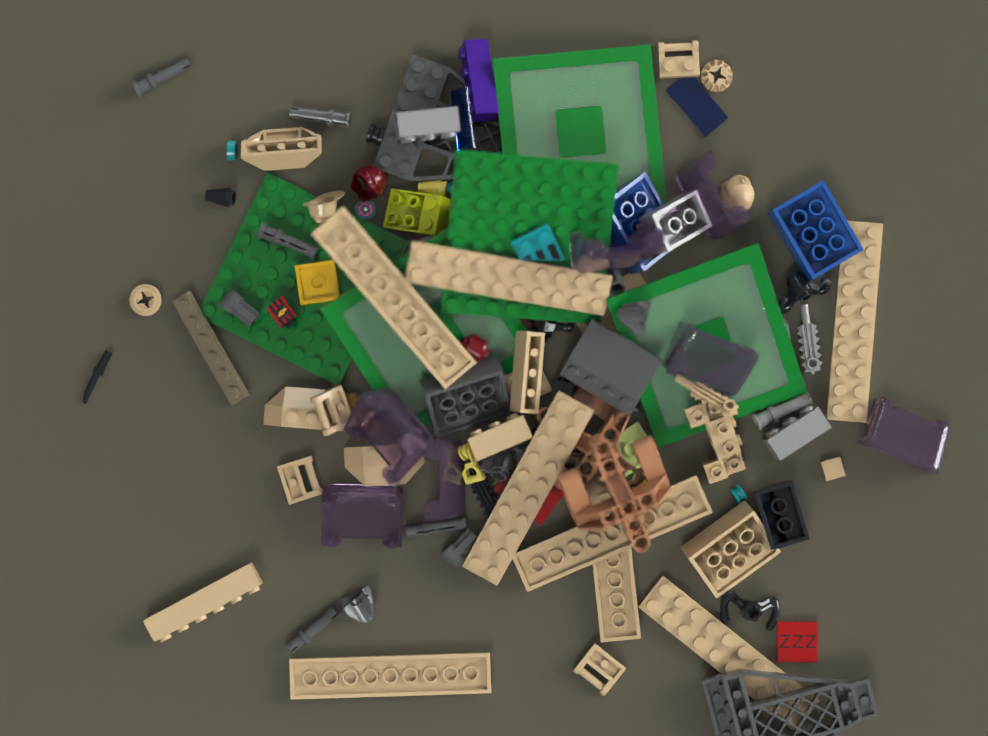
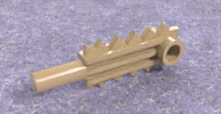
(708, 396)

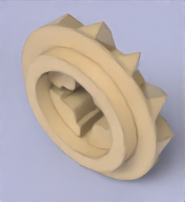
(708, 79)
(141, 308)

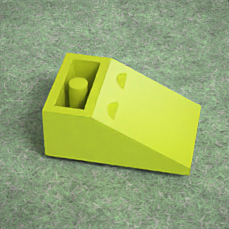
(417, 212)

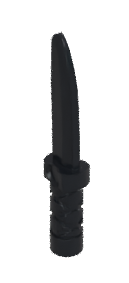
(97, 371)

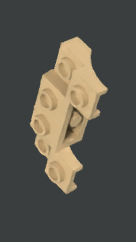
(723, 441)

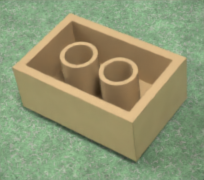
(499, 436)

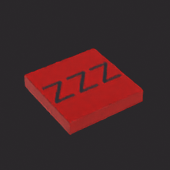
(797, 641)

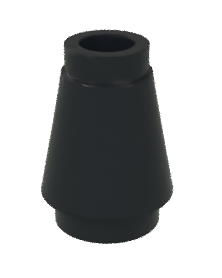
(221, 196)

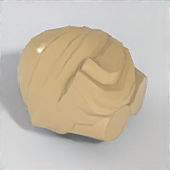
(737, 192)

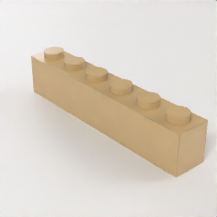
(202, 602)

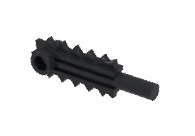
(484, 494)

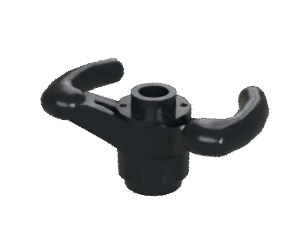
(801, 290)
(549, 327)
(750, 609)

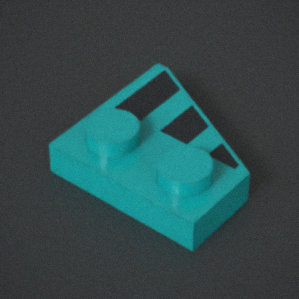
(537, 245)

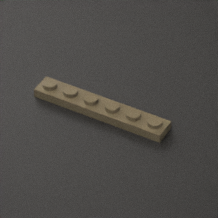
(211, 348)

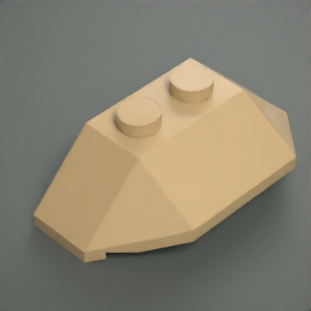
(281, 148)
(294, 409)
(368, 465)

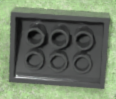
(611, 367)
(469, 401)

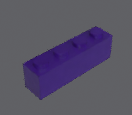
(479, 78)

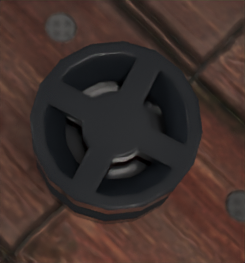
(375, 135)

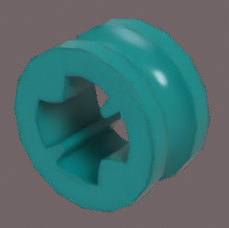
(738, 493)

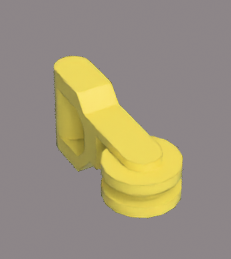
(465, 453)

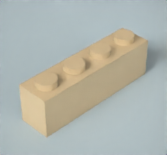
(527, 372)

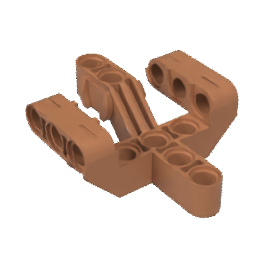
(613, 420)
(592, 517)

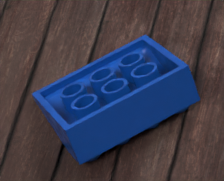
(631, 202)
(815, 231)

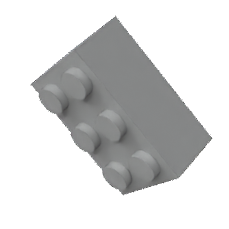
(426, 124)
(679, 218)
(796, 432)

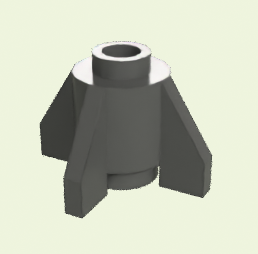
(634, 316)
(501, 466)
(359, 605)

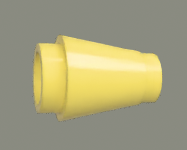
(435, 187)

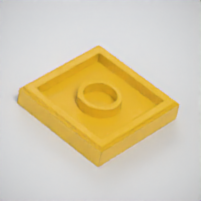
(317, 282)

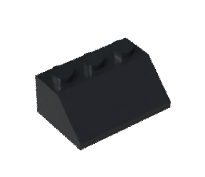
(781, 514)

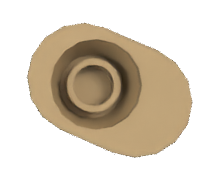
(324, 206)

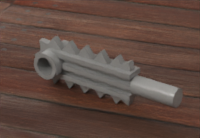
(808, 340)

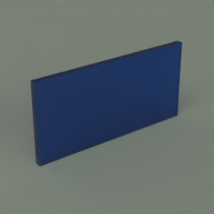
(697, 104)
(465, 136)

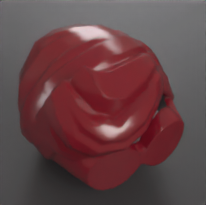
(373, 182)

